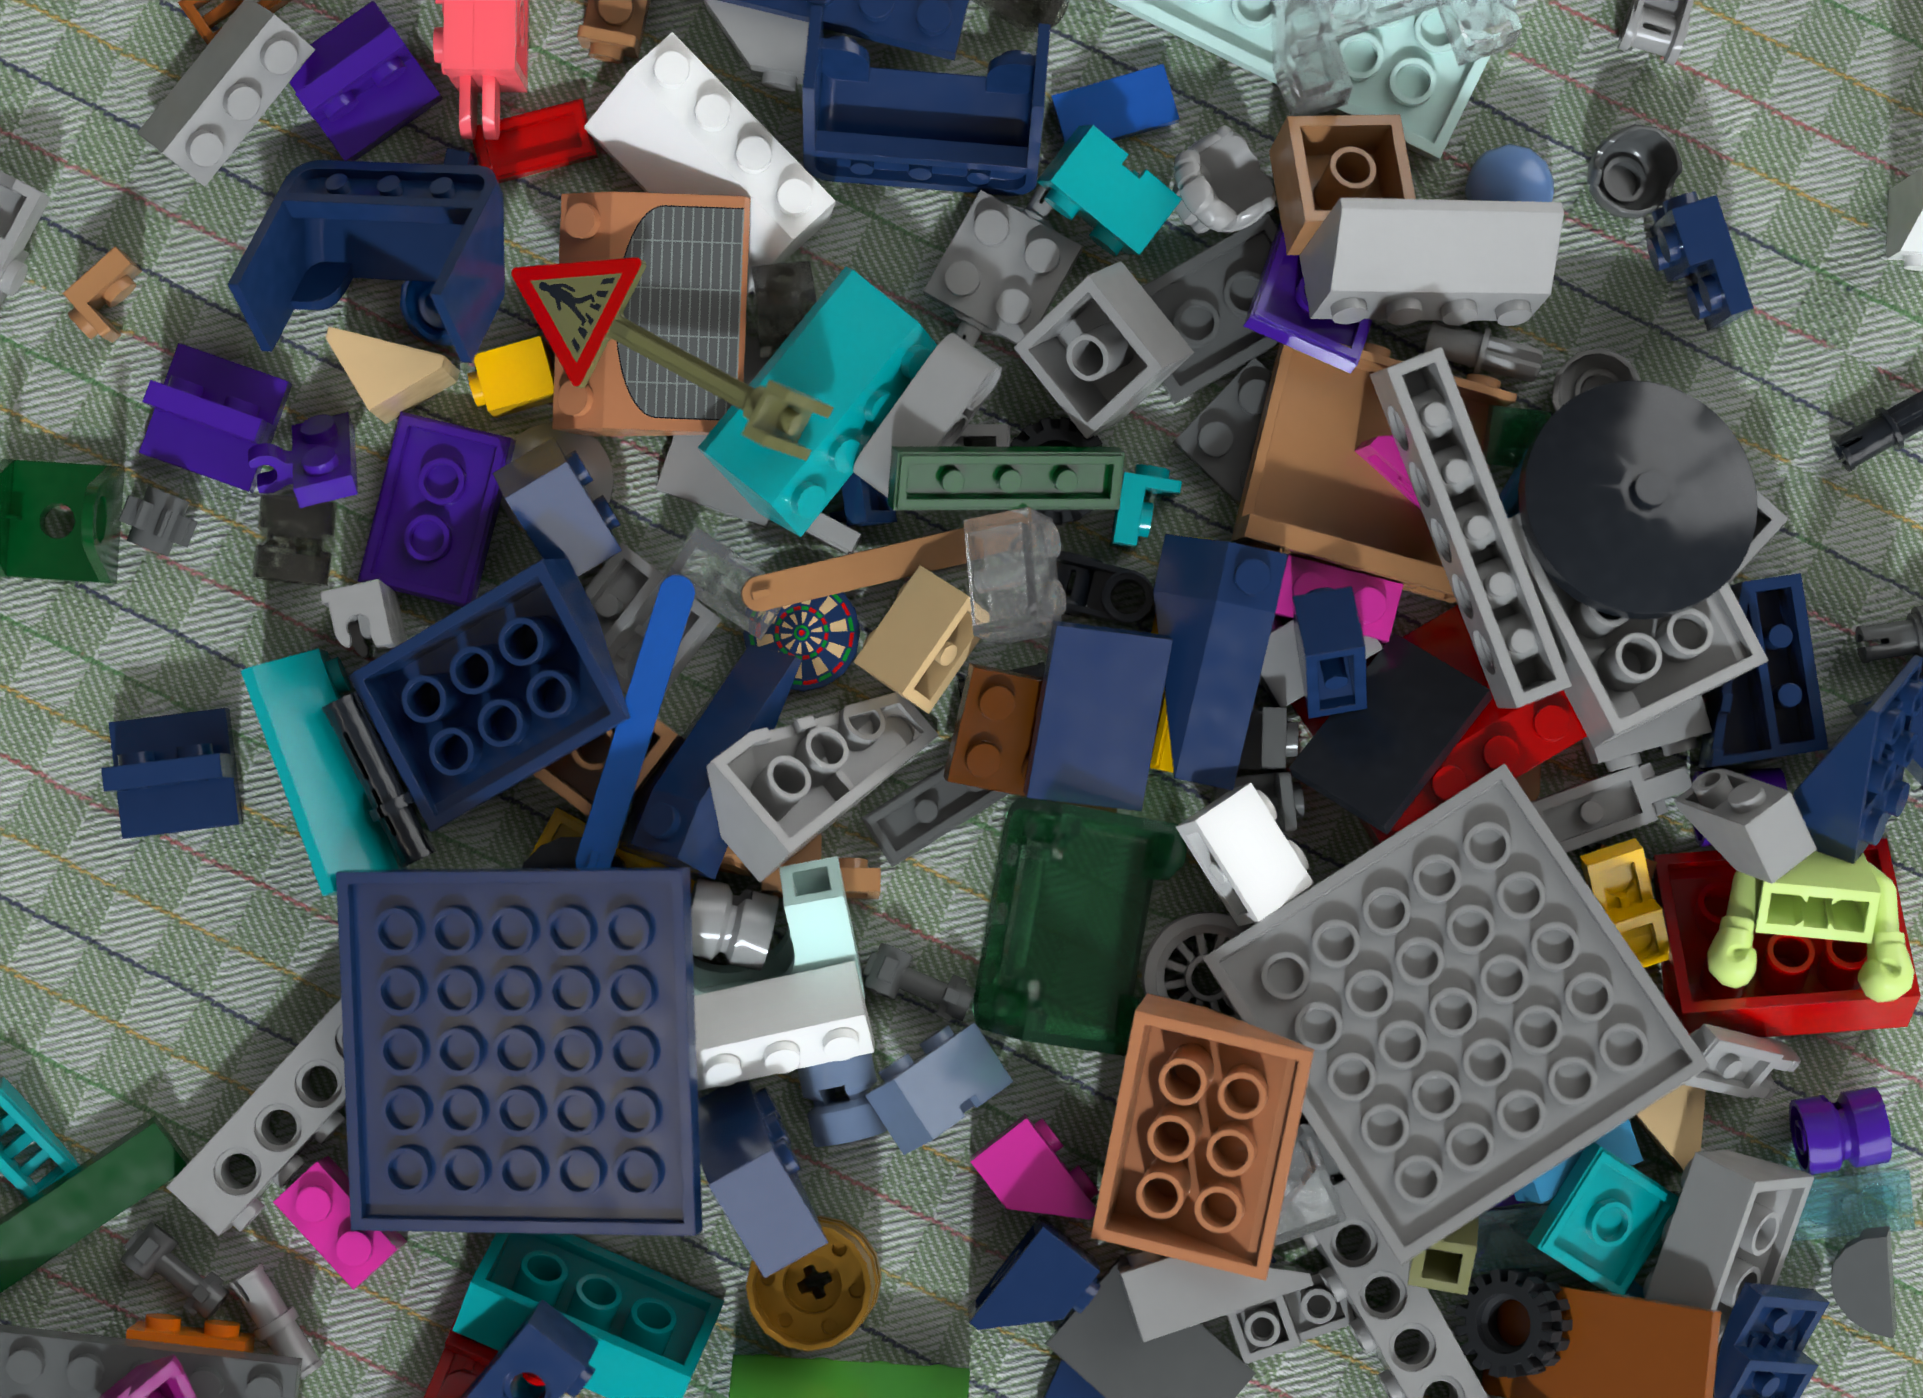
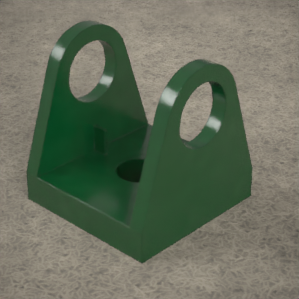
(26, 498)

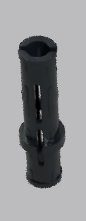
(374, 771)

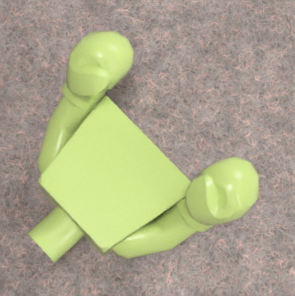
(1821, 901)

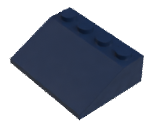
(494, 691)

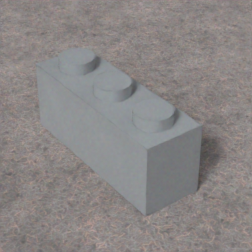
(226, 91)

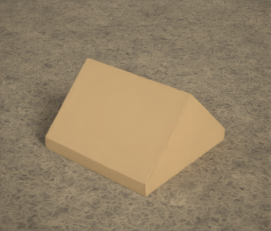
(389, 374)

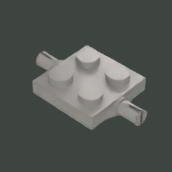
(1003, 268)

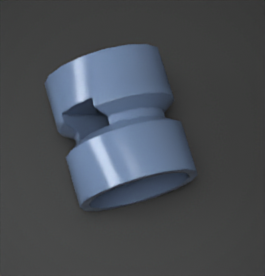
(844, 1118)

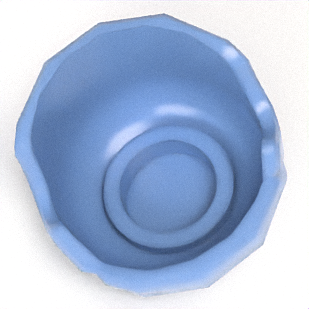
(1510, 175)

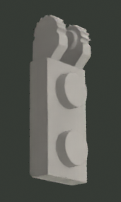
(1740, 1062)

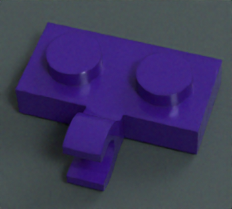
(318, 466)

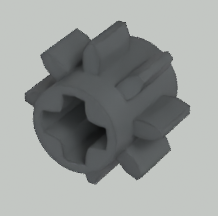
(158, 521)

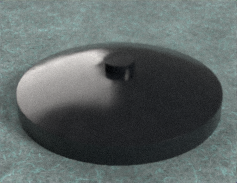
(1637, 500)

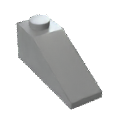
(1178, 1294)

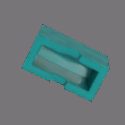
(1116, 202)

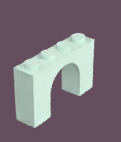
(816, 935)

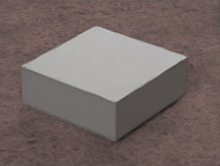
(834, 534)

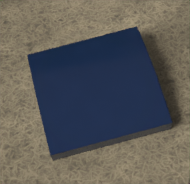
(1766, 1341)

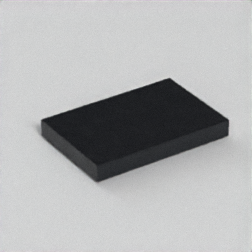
(1387, 753)

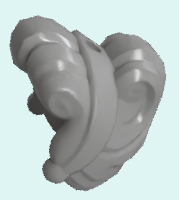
(1221, 184)

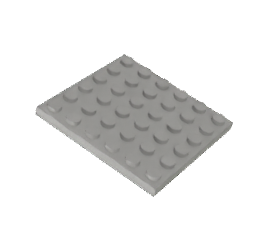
(1458, 1013)

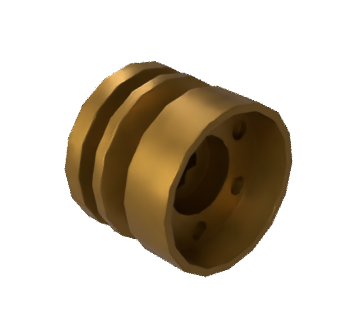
(805, 1316)

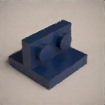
(174, 773)

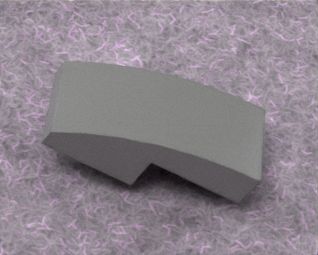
(1288, 1320)

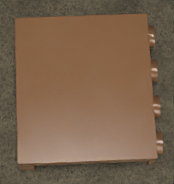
(1321, 498)

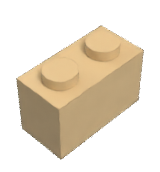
(921, 640)

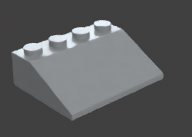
(1640, 668)

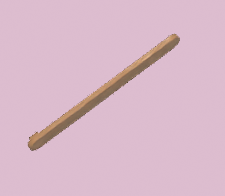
(854, 570)

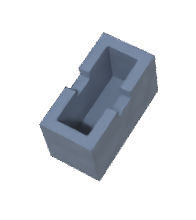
(937, 1088)

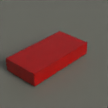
(537, 142)

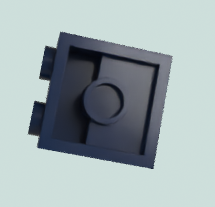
(1695, 242)

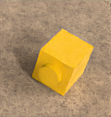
(513, 377)

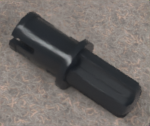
(1880, 433)

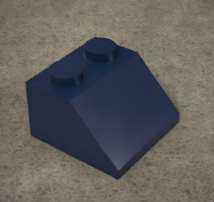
(1037, 1281)

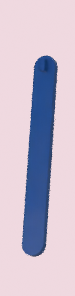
(634, 735)

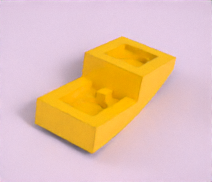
(1624, 890)

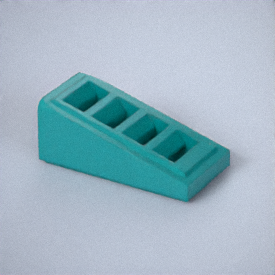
(35, 1130)

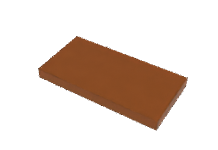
(1617, 1349)

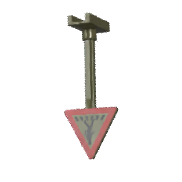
(583, 310)

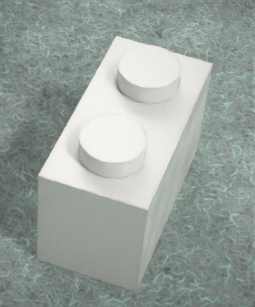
(1246, 854)

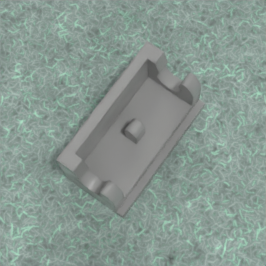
(370, 612)

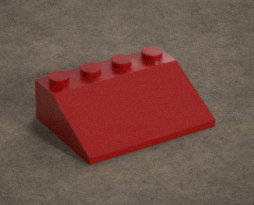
(1497, 737)
(1797, 981)

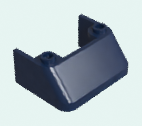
(921, 124)
(381, 224)

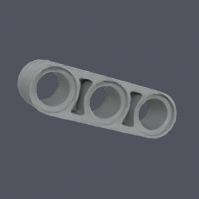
(931, 408)

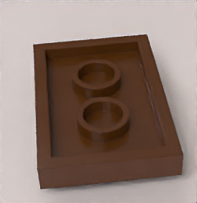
(995, 731)

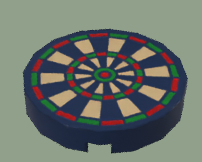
(820, 634)

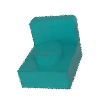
(1134, 514)

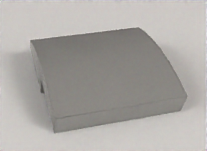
(624, 602)

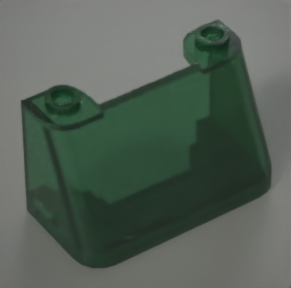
(1070, 923)

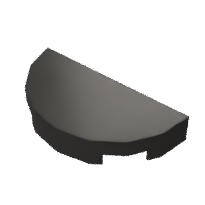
(1865, 1281)

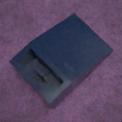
(1862, 773)

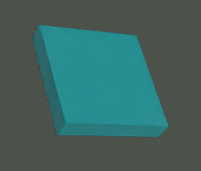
(1604, 1220)

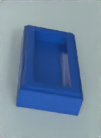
(1119, 105)

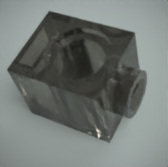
(780, 301)

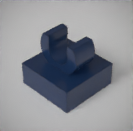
(863, 505)

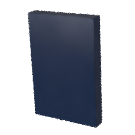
(1097, 716)

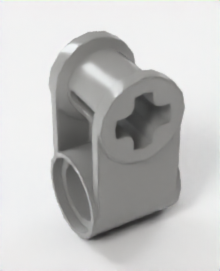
(1656, 27)

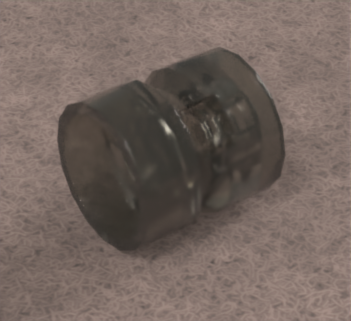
(278, 557)

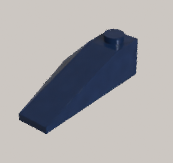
(1220, 613)

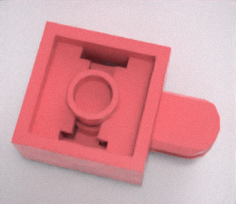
(483, 52)

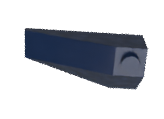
(676, 810)

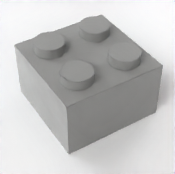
(1103, 349)

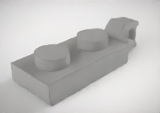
(1610, 804)

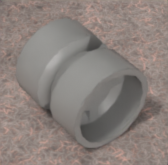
(732, 923)

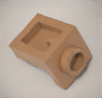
(613, 29)
(104, 283)

